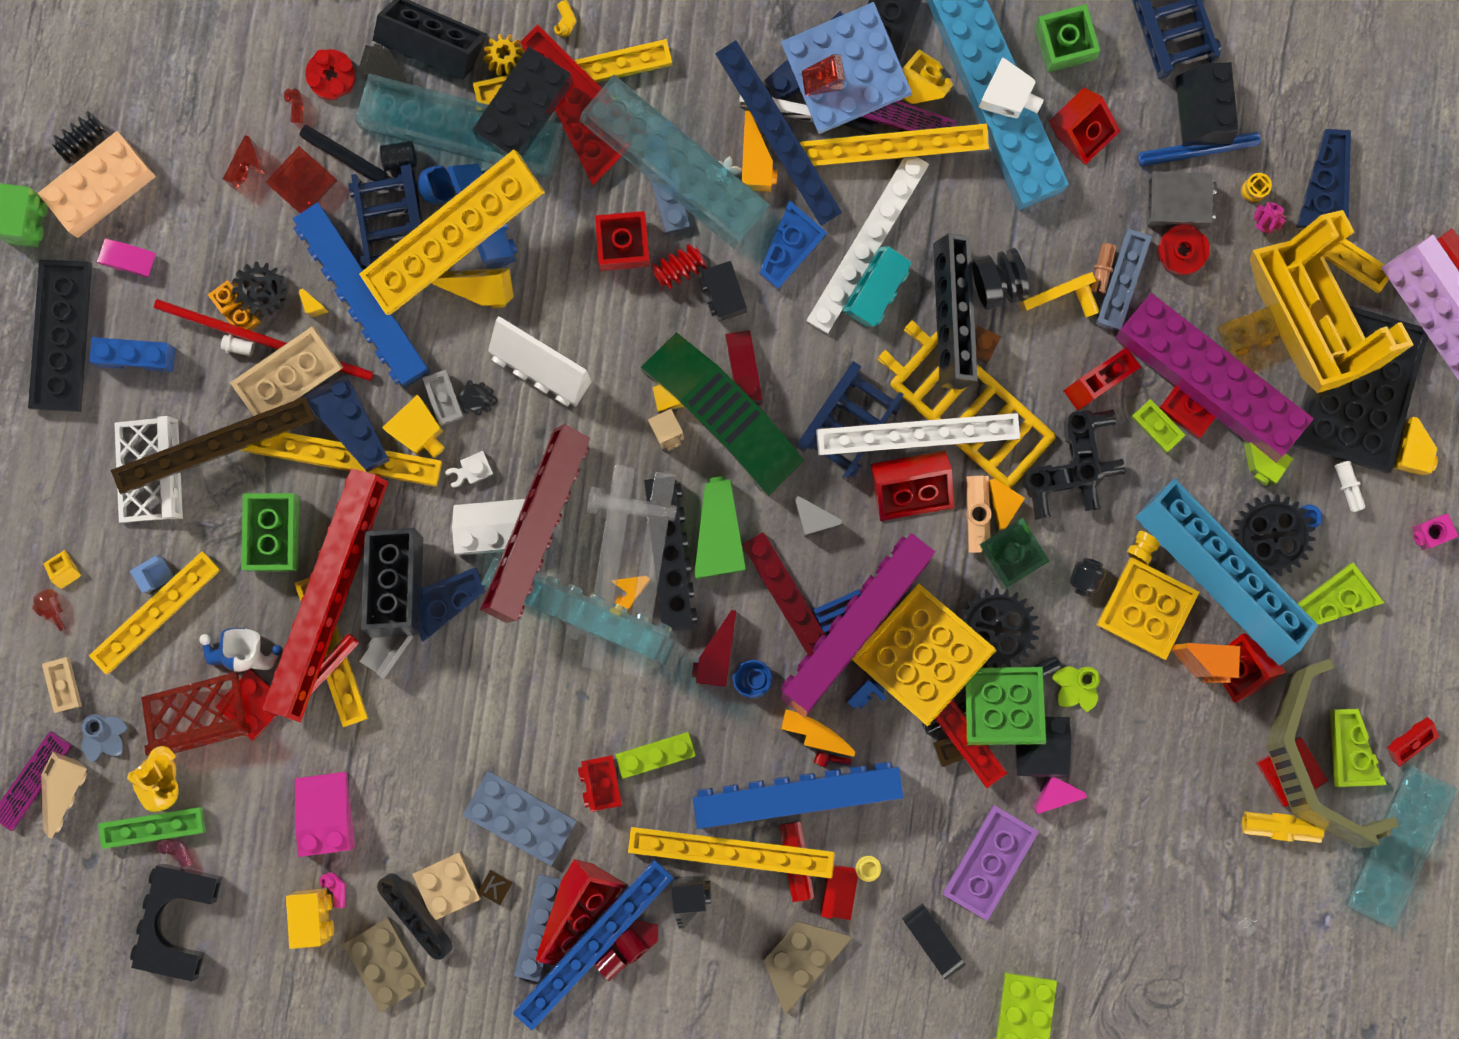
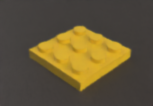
(1147, 608)

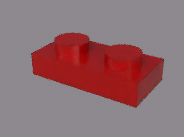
(1413, 741)

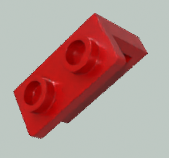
(600, 783)

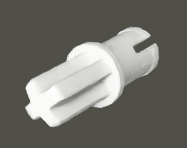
(1350, 486)

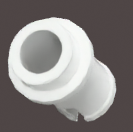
(232, 344)

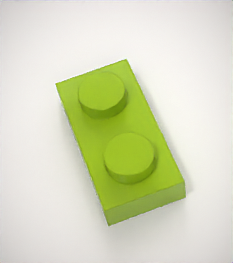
(1158, 426)

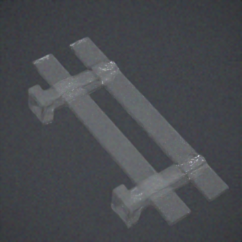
(618, 507)

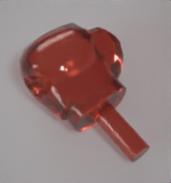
(47, 605)

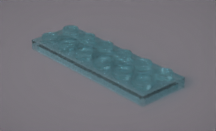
(1396, 863)

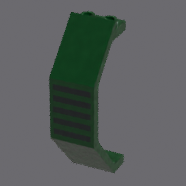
(724, 411)

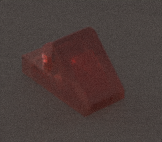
(824, 76)
(244, 158)

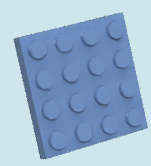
(868, 61)

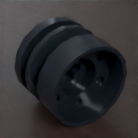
(1005, 278)

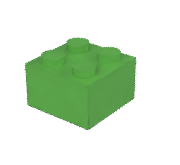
(1067, 38)
(21, 215)

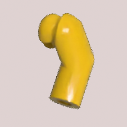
(567, 21)

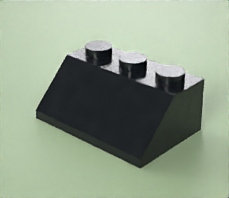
(1207, 105)

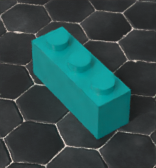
(877, 287)

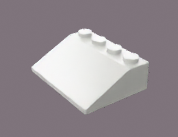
(538, 363)

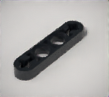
(412, 918)

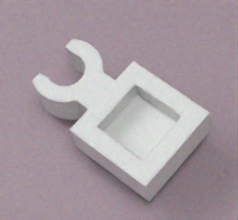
(474, 469)

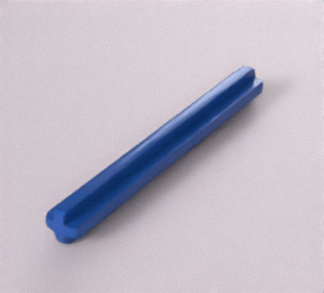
(1183, 152)

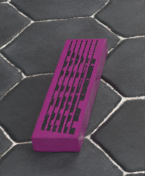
(908, 117)
(29, 783)

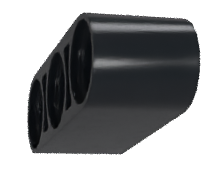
(933, 941)

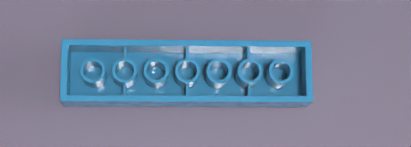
(1227, 572)

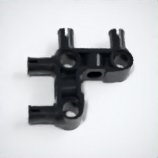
(1083, 453)

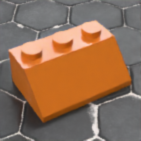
(1209, 661)

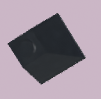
(1049, 758)

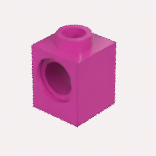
(1443, 526)

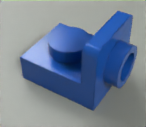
(861, 695)

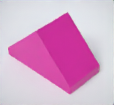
(1056, 794)

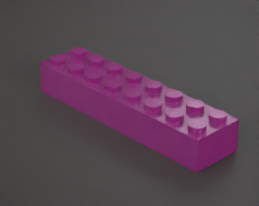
(1213, 378)
(861, 620)

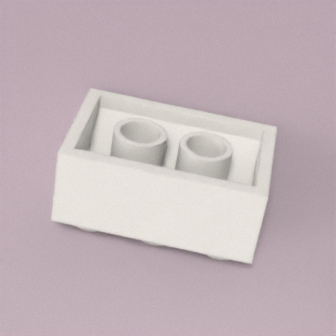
(484, 526)

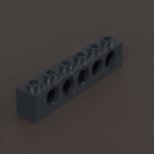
(955, 311)
(666, 593)

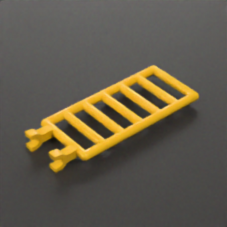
(902, 373)

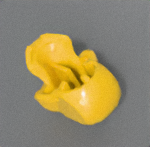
(155, 780)

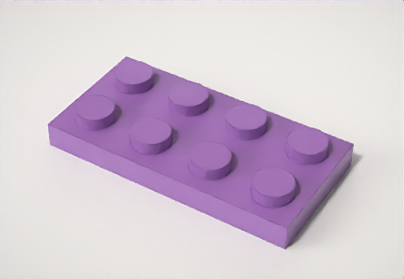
(990, 862)

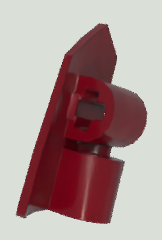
(628, 948)

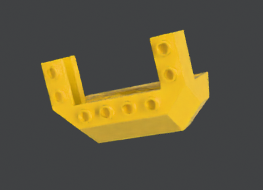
(1313, 311)

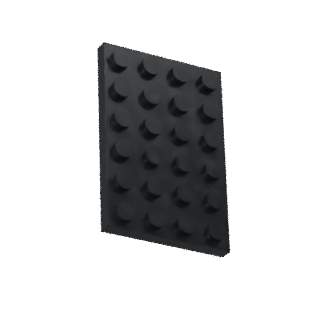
(1368, 414)

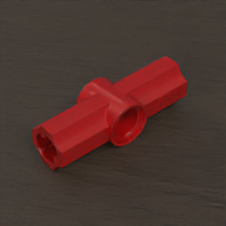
(799, 884)

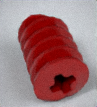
(678, 266)

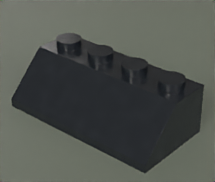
(429, 37)

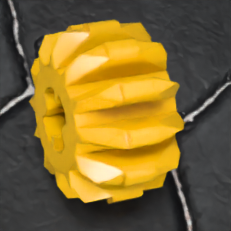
(500, 48)

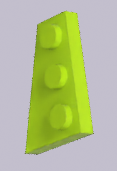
(1352, 754)

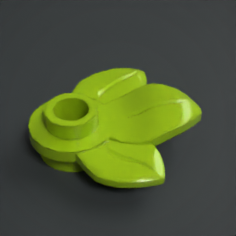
(1074, 689)

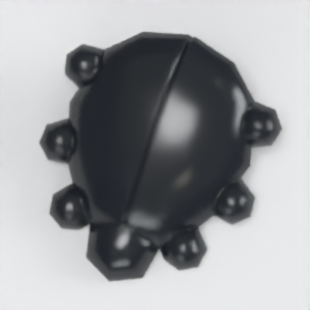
(476, 398)

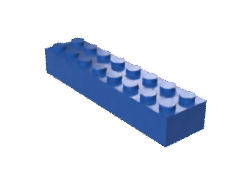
(797, 796)

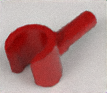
(823, 758)

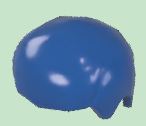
(436, 185)
(753, 679)

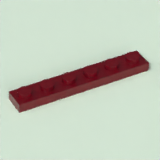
(784, 591)

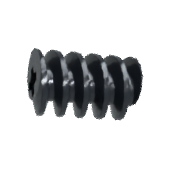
(79, 137)

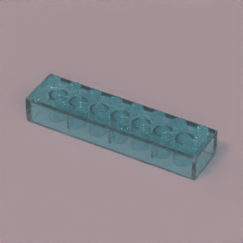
(444, 123)
(673, 161)

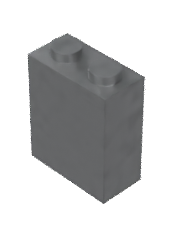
(1181, 199)

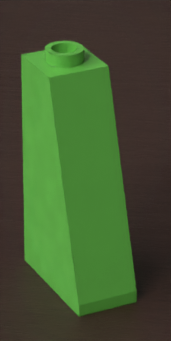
(719, 536)

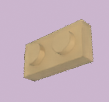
(61, 685)

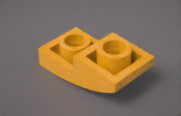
(224, 302)

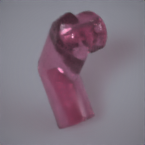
(176, 848)

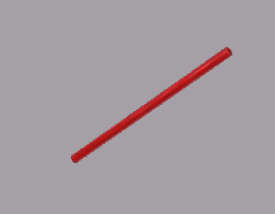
(245, 334)

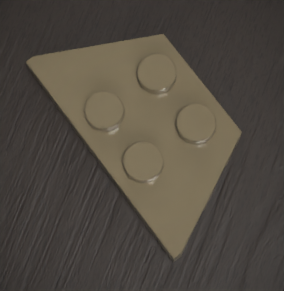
(801, 959)

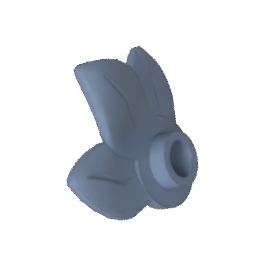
(105, 740)

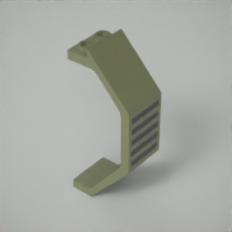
(1293, 773)

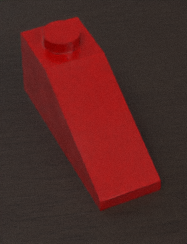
(1101, 379)

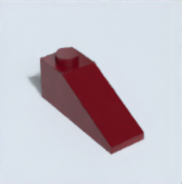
(744, 364)
(715, 658)

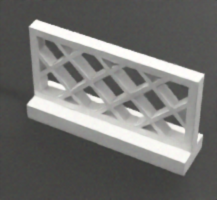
(169, 488)

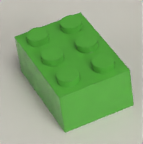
(270, 532)

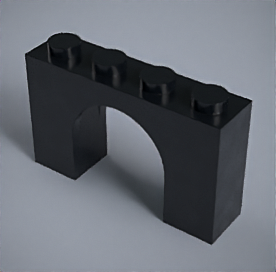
(153, 950)

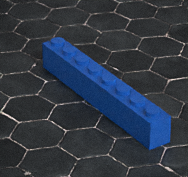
(344, 270)

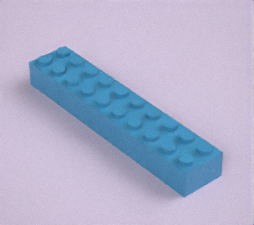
(1017, 143)

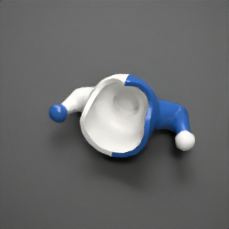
(239, 650)

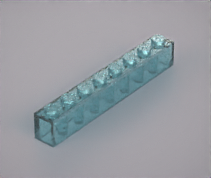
(597, 618)

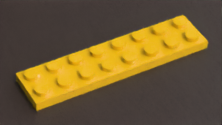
(452, 232)

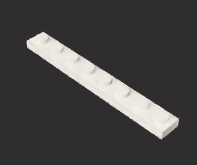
(867, 243)
(917, 434)

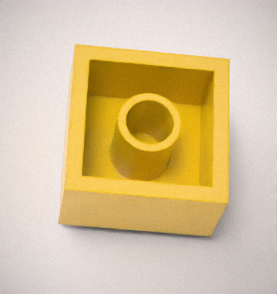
(309, 918)

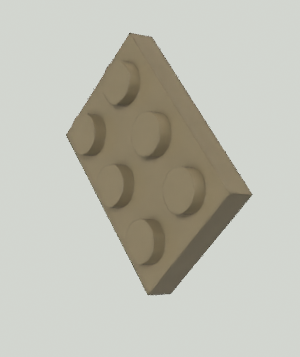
(384, 964)

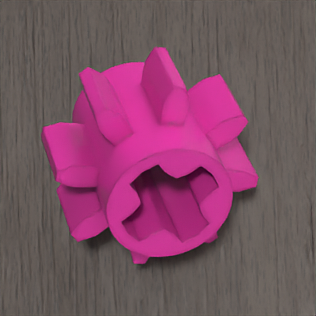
(1269, 217)

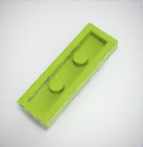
(655, 755)

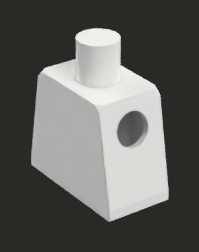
(1010, 92)

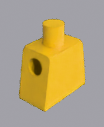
(416, 428)

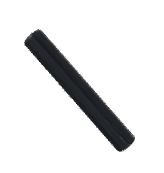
(342, 154)

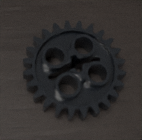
(1269, 512)
(1003, 606)

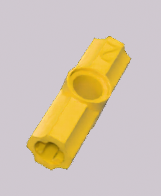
(1280, 827)

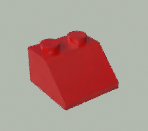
(1085, 125)

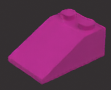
(323, 814)

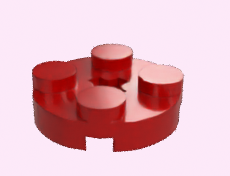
(321, 63)
(1193, 239)

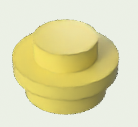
(868, 868)

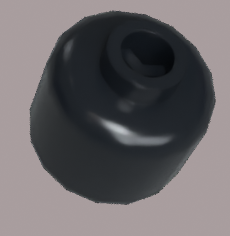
(1088, 577)

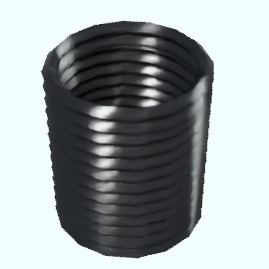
(397, 155)

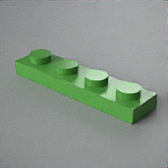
(151, 827)

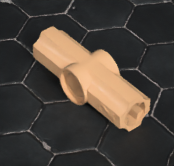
(977, 496)

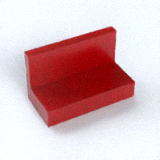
(839, 893)

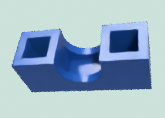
(132, 353)

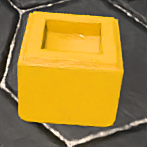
(311, 305)
(61, 569)

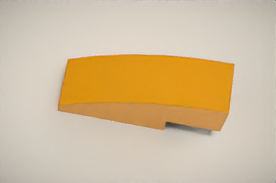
(815, 733)

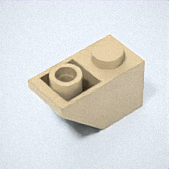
(666, 430)

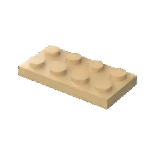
(287, 373)

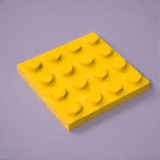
(923, 654)

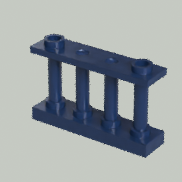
(1157, 38)
(409, 205)
(839, 398)

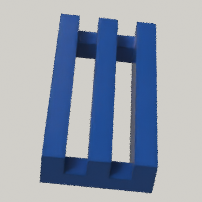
(821, 619)

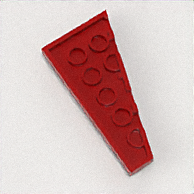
(592, 151)

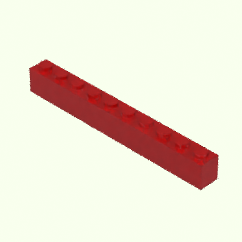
(325, 595)

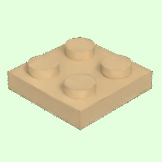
(446, 886)

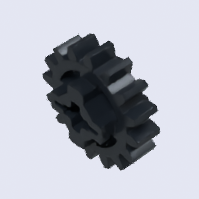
(250, 283)

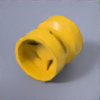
(1252, 191)
(1144, 547)

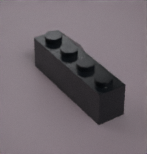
(690, 896)

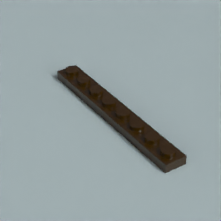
(212, 445)

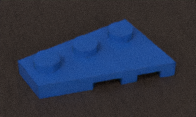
(792, 244)

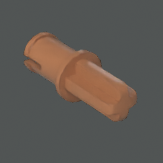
(1103, 268)

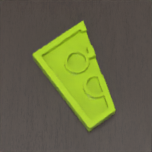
(1340, 596)

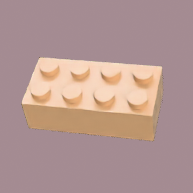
(96, 184)

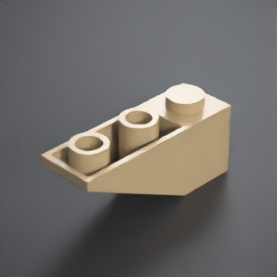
(59, 784)

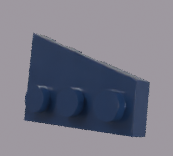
(447, 599)

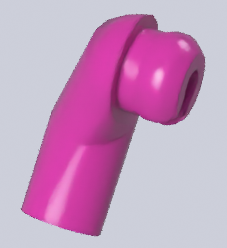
(337, 887)

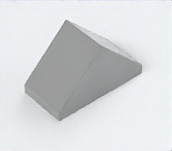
(814, 518)

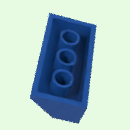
(496, 249)

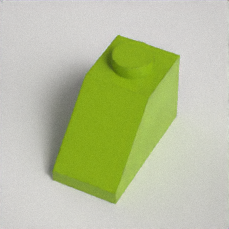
(1264, 468)

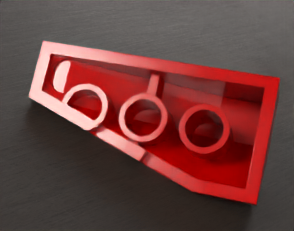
(580, 900)

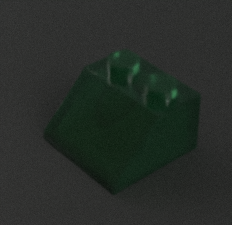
(1013, 553)

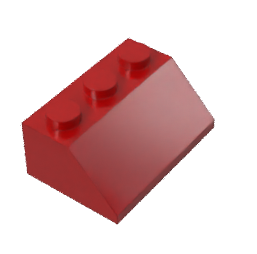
(913, 485)

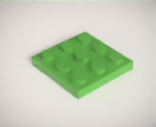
(1006, 706)

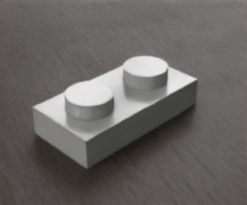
(443, 397)

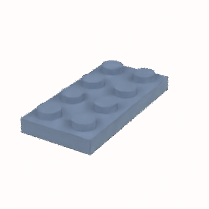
(519, 818)

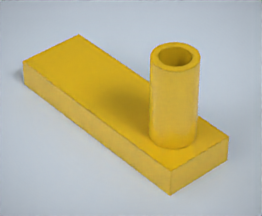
(1081, 287)

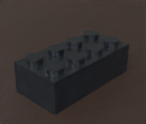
(523, 104)
(392, 583)

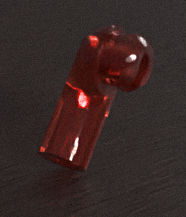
(297, 105)

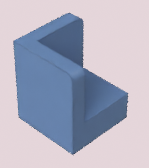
(152, 574)

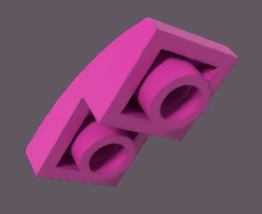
(126, 257)

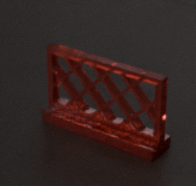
(201, 736)

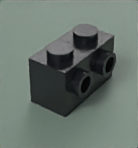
(724, 291)

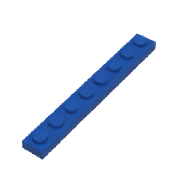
(593, 944)

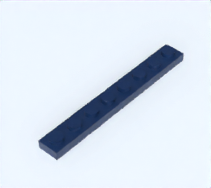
(778, 132)

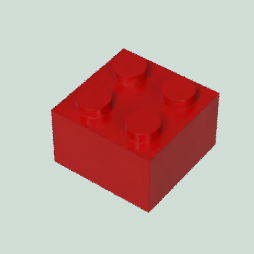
(622, 241)

